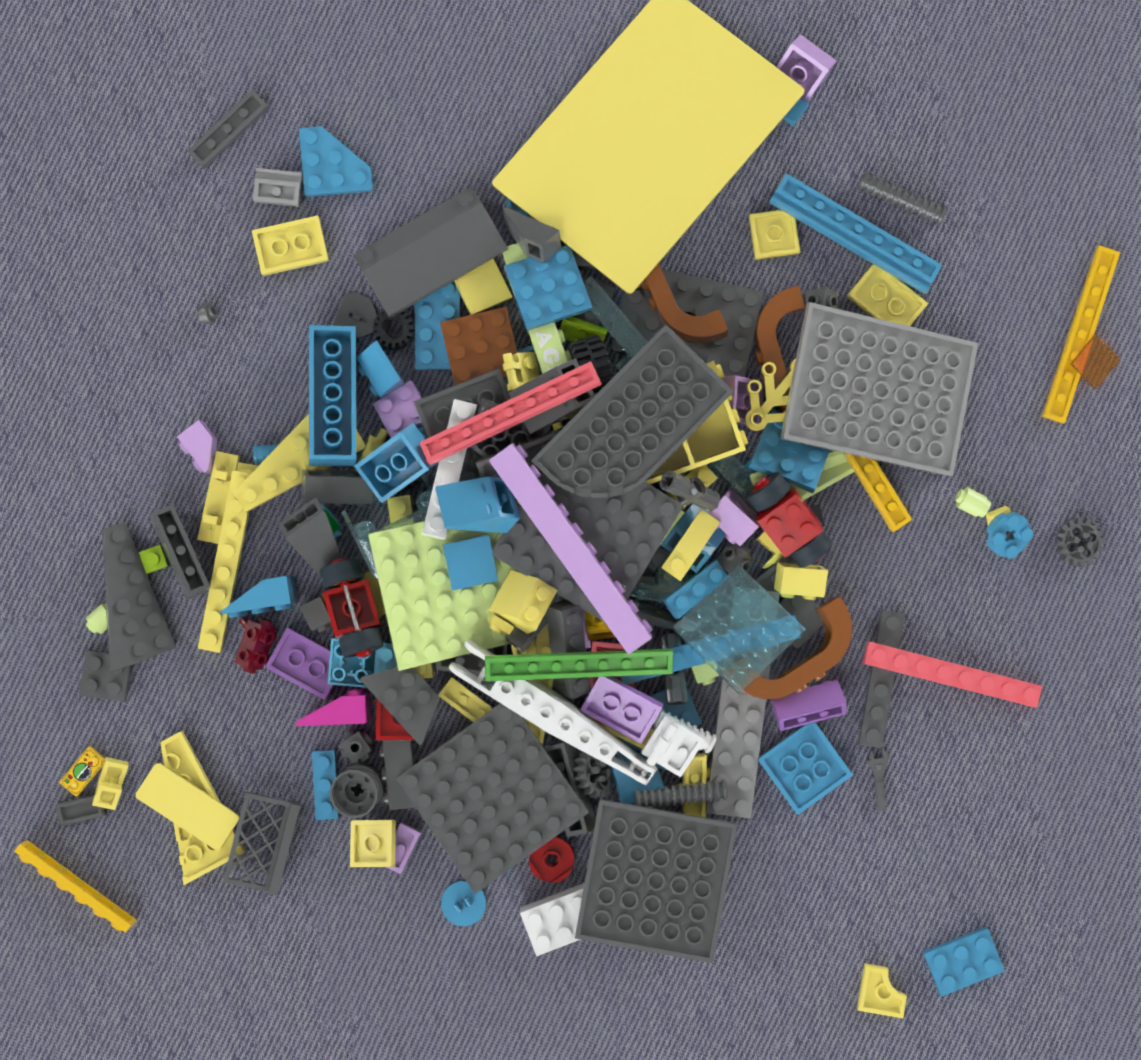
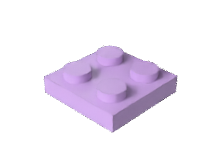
(398, 408)

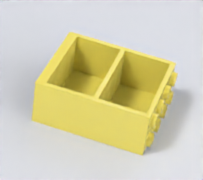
(712, 441)

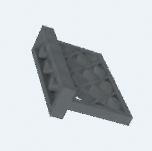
(281, 849)

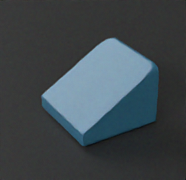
(796, 113)

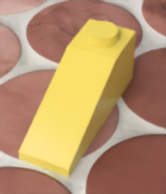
(690, 545)

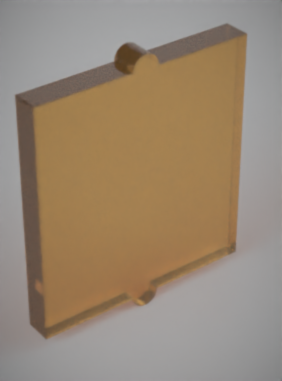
(1095, 361)

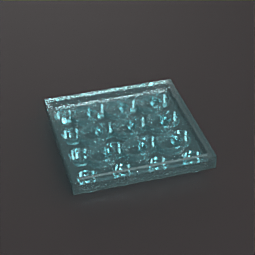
(739, 629)

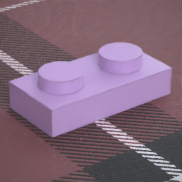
(405, 841)

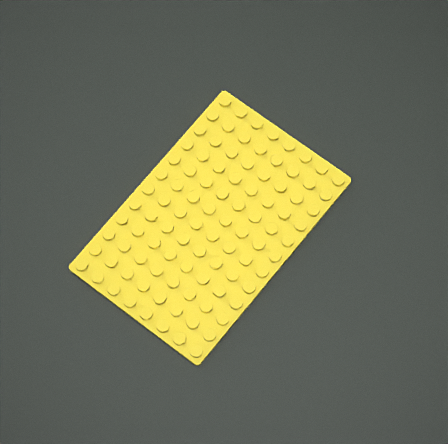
(648, 139)

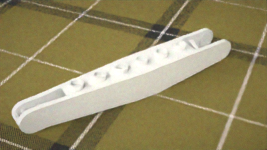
(557, 717)

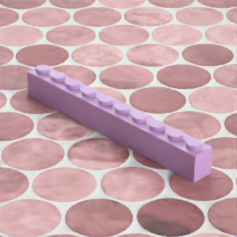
(571, 548)

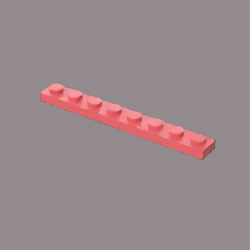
(510, 413)
(951, 674)

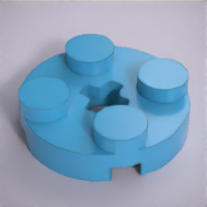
(1016, 542)

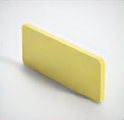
(187, 806)

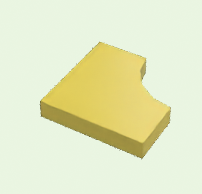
(878, 994)

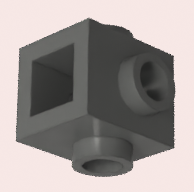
(821, 296)
(733, 556)
(365, 744)

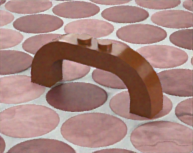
(687, 327)
(768, 350)
(795, 679)

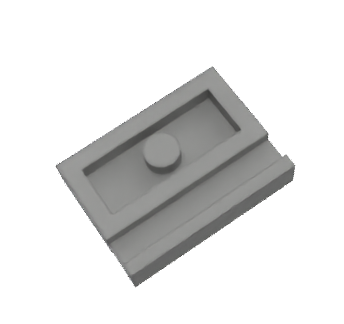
(277, 187)

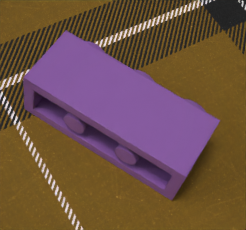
(810, 705)

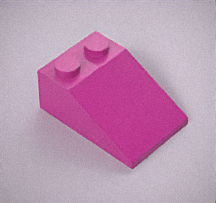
(347, 709)

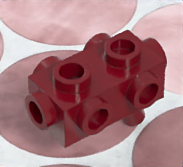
(255, 644)

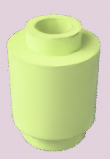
(972, 502)
(97, 619)

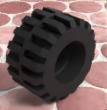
(593, 350)

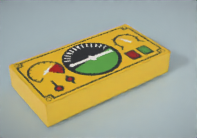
(83, 771)

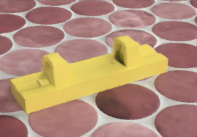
(217, 496)

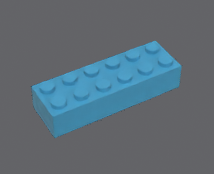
(332, 395)

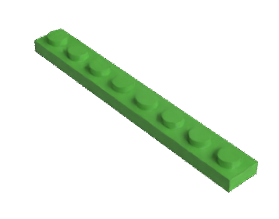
(578, 665)

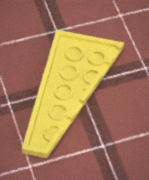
(281, 468)
(195, 855)

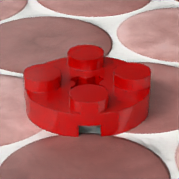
(551, 872)

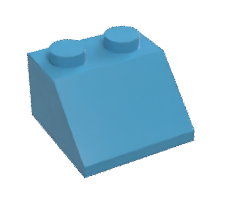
(379, 369)

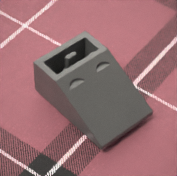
(556, 413)

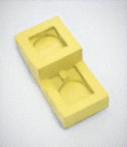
(110, 783)

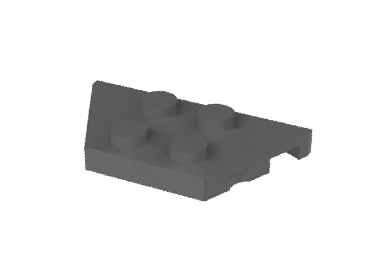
(406, 698)

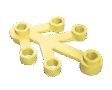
(773, 398)

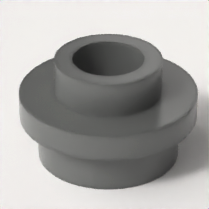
(207, 313)

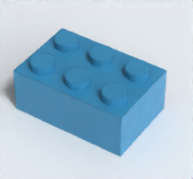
(394, 463)

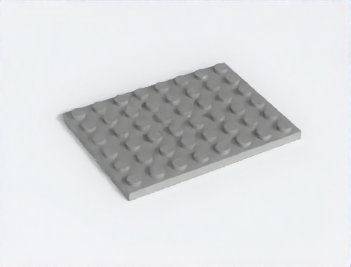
(879, 390)

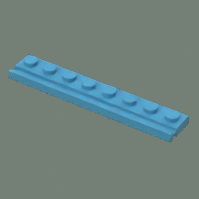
(855, 233)

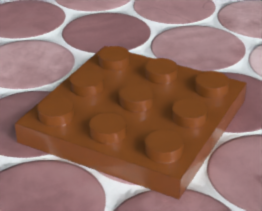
(478, 343)

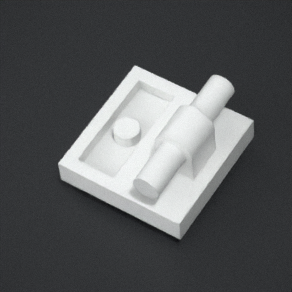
(672, 745)

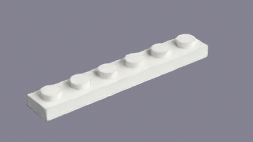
(447, 472)

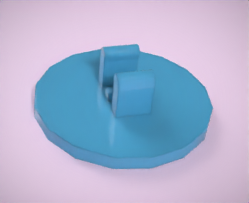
(462, 905)

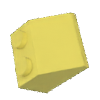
(522, 601)

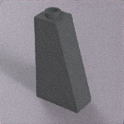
(311, 535)

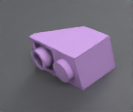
(200, 444)

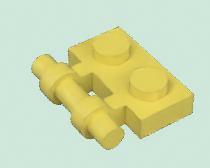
(520, 368)

